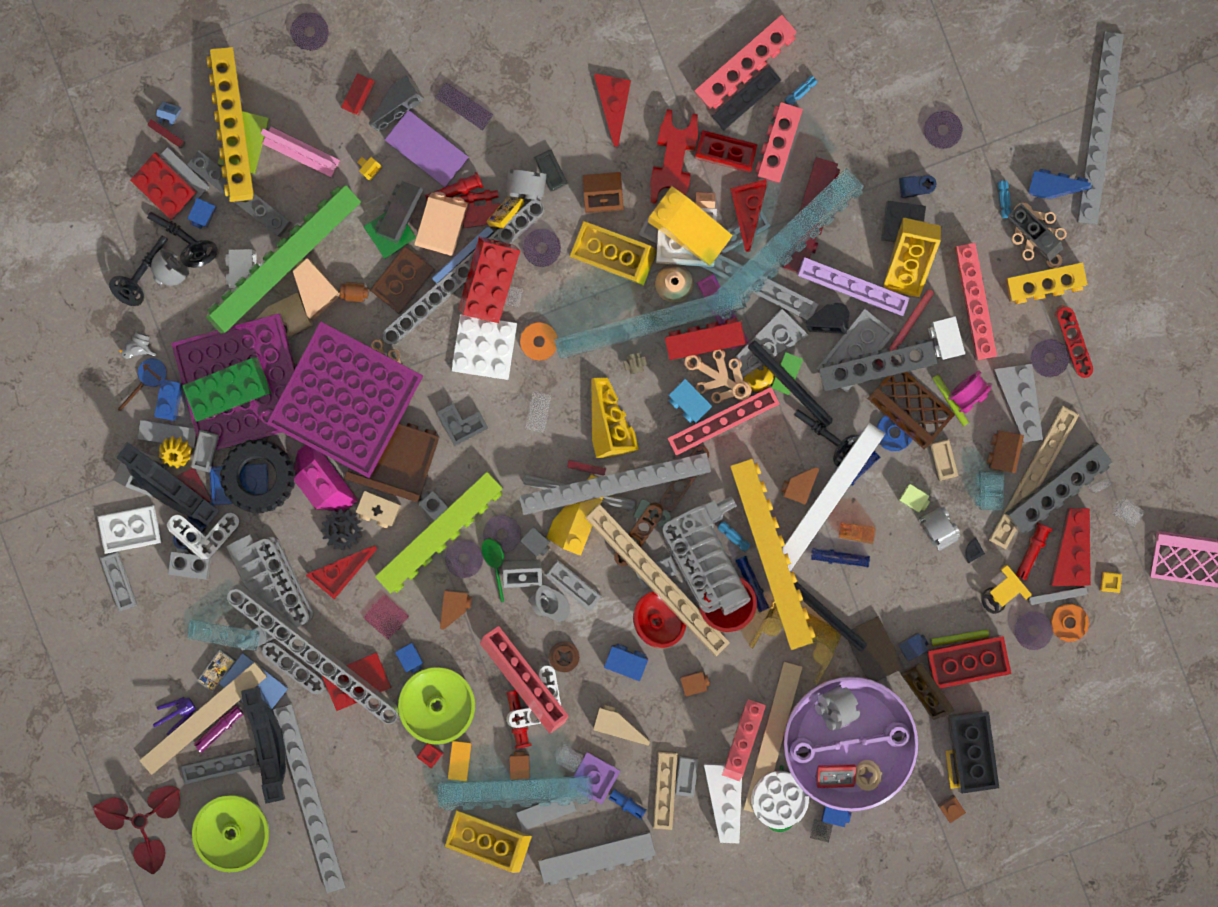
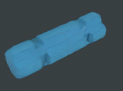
(801, 90)
(1004, 197)
(735, 537)

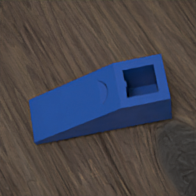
(1052, 186)

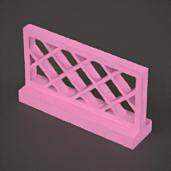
(300, 151)
(1189, 542)

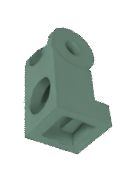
(666, 517)

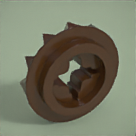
(563, 666)

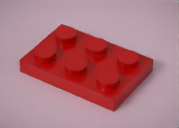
(163, 186)

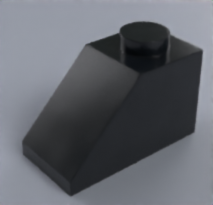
(830, 319)

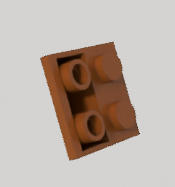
(603, 192)

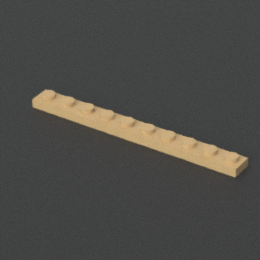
(656, 579)

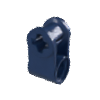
(912, 185)
(190, 536)

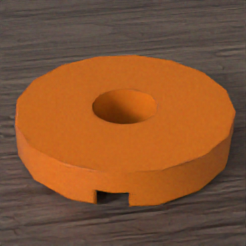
(528, 337)
(1081, 622)

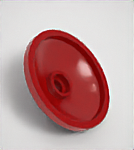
(735, 620)
(668, 626)

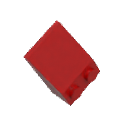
(370, 670)

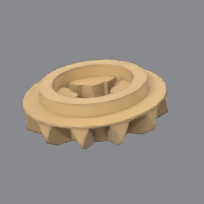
(862, 769)

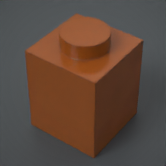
(694, 683)
(519, 765)
(951, 808)

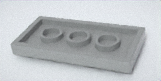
(862, 337)

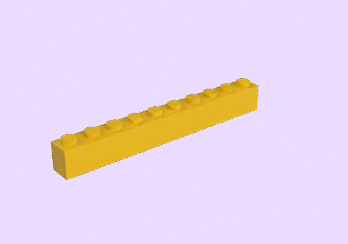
(772, 555)

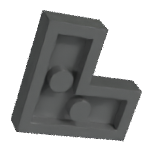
(459, 429)

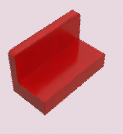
(358, 94)

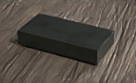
(548, 165)

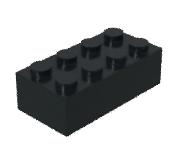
(973, 751)

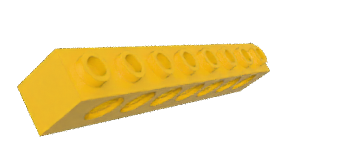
(225, 58)

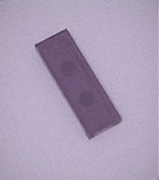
(464, 106)

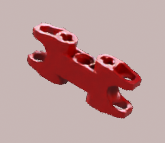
(676, 143)

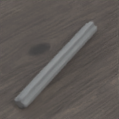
(548, 484)

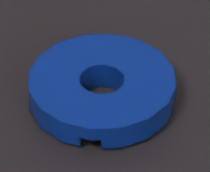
(887, 441)

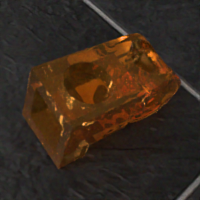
(857, 532)

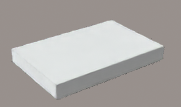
(129, 529)

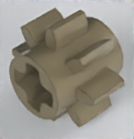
(635, 363)

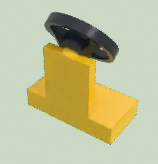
(1004, 591)

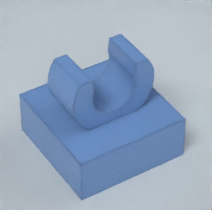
(168, 112)

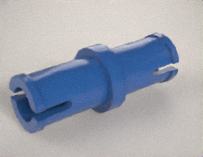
(627, 804)

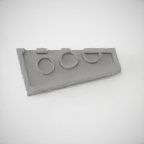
(775, 336)
(1021, 396)

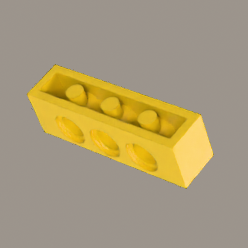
(1075, 272)

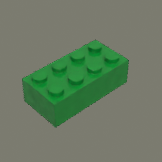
(226, 389)

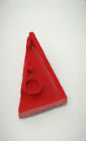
(614, 99)
(748, 205)
(337, 575)

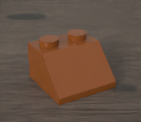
(1005, 451)
(800, 485)
(454, 605)

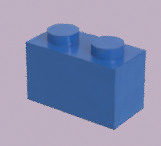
(168, 400)
(626, 662)

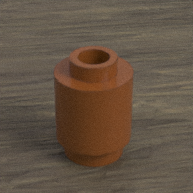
(354, 292)

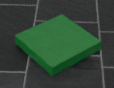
(385, 246)

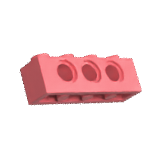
(792, 115)
(743, 740)

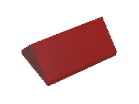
(726, 151)

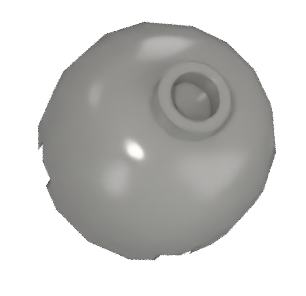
(167, 269)

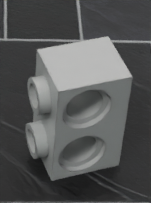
(189, 569)

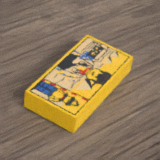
(505, 212)

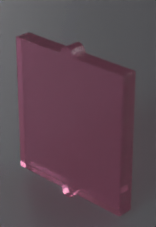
(386, 617)

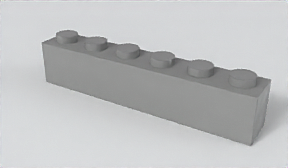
(597, 857)

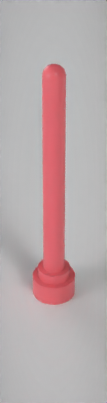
(909, 324)

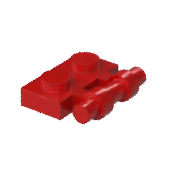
(479, 215)

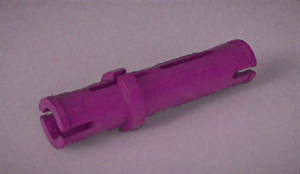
(225, 723)

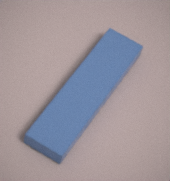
(462, 255)

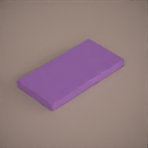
(426, 148)

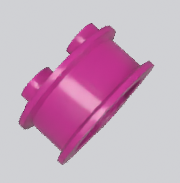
(970, 391)

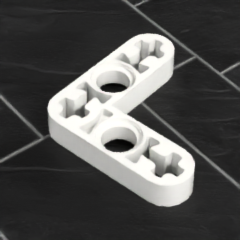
(201, 540)
(551, 678)

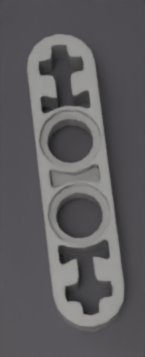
(291, 671)

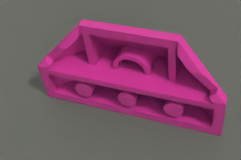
(321, 481)

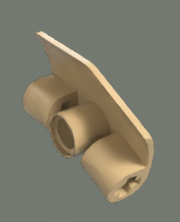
(292, 314)

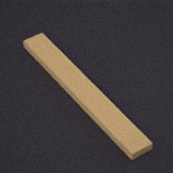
(1036, 471)
(202, 718)
(775, 726)

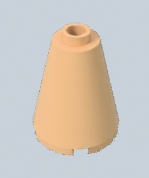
(671, 292)

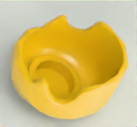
(759, 379)

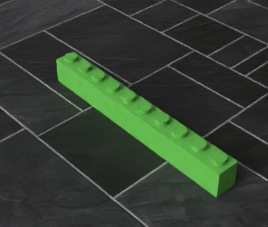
(282, 259)

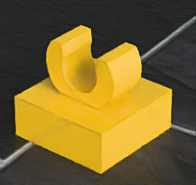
(369, 168)

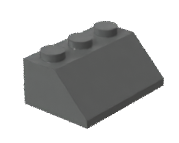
(399, 211)

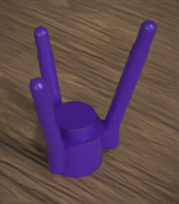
(185, 708)

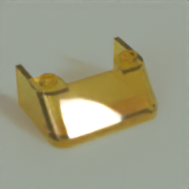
(825, 637)

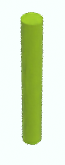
(945, 392)
(960, 637)

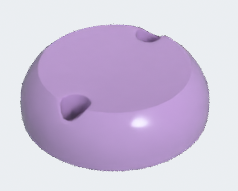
(863, 739)

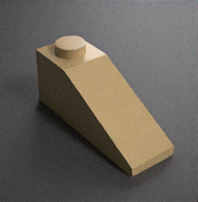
(615, 724)

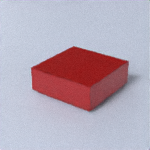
(429, 755)

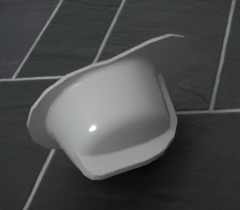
(550, 604)

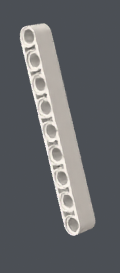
(832, 493)

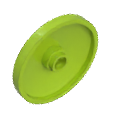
(438, 724)
(220, 848)

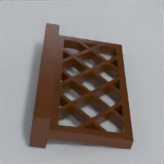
(905, 420)

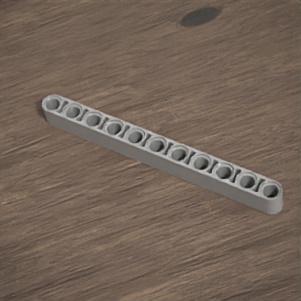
(454, 276)
(310, 645)

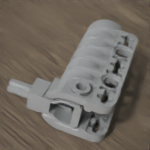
(706, 557)
(264, 581)

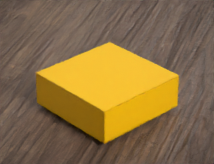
(1111, 582)

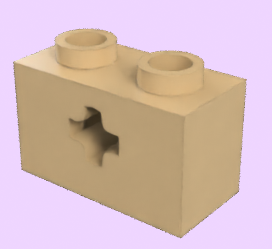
(389, 508)

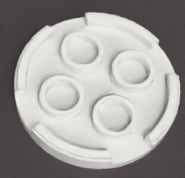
(779, 800)

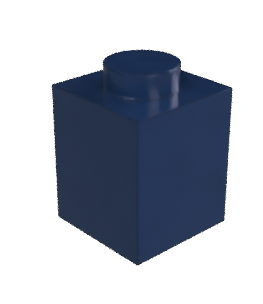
(913, 646)

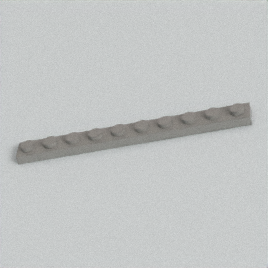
(1101, 127)
(771, 291)
(614, 484)
(310, 799)

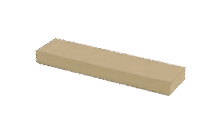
(665, 790)

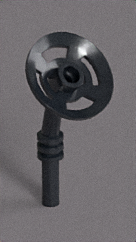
(196, 248)
(131, 284)
(842, 446)

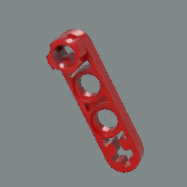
(1073, 342)

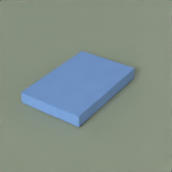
(271, 687)

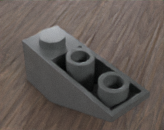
(397, 101)
(1036, 232)

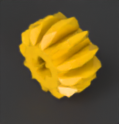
(175, 452)

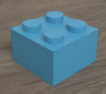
(689, 401)

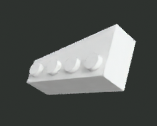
(726, 802)

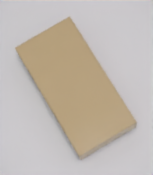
(944, 460)

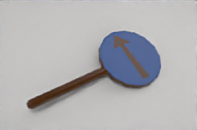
(150, 374)

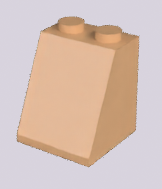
(441, 223)
(314, 288)

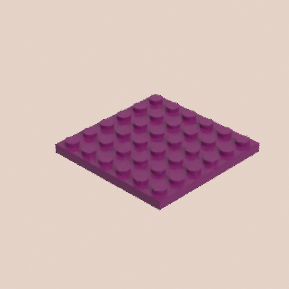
(216, 351)
(345, 399)

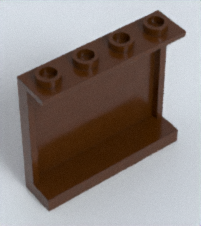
(403, 463)

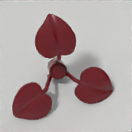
(163, 801)

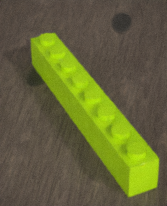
(439, 532)

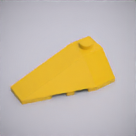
(609, 428)
(570, 527)

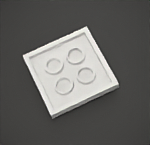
(672, 253)
(484, 347)

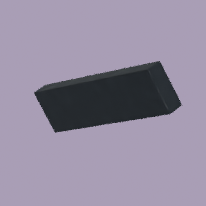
(746, 98)

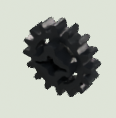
(335, 536)

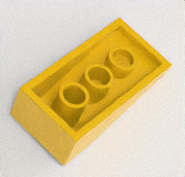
(689, 226)
(613, 253)
(912, 257)
(488, 842)

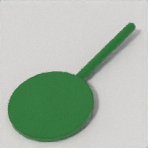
(494, 558)

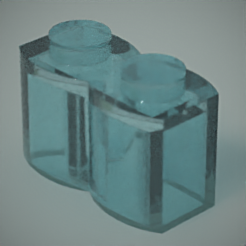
(990, 490)

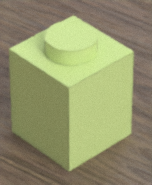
(914, 498)

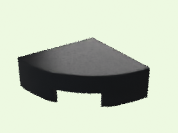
(973, 550)

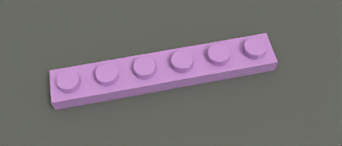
(853, 286)

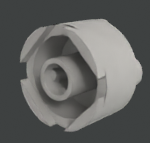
(526, 183)
(939, 528)
(837, 707)

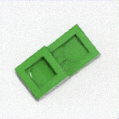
(791, 365)

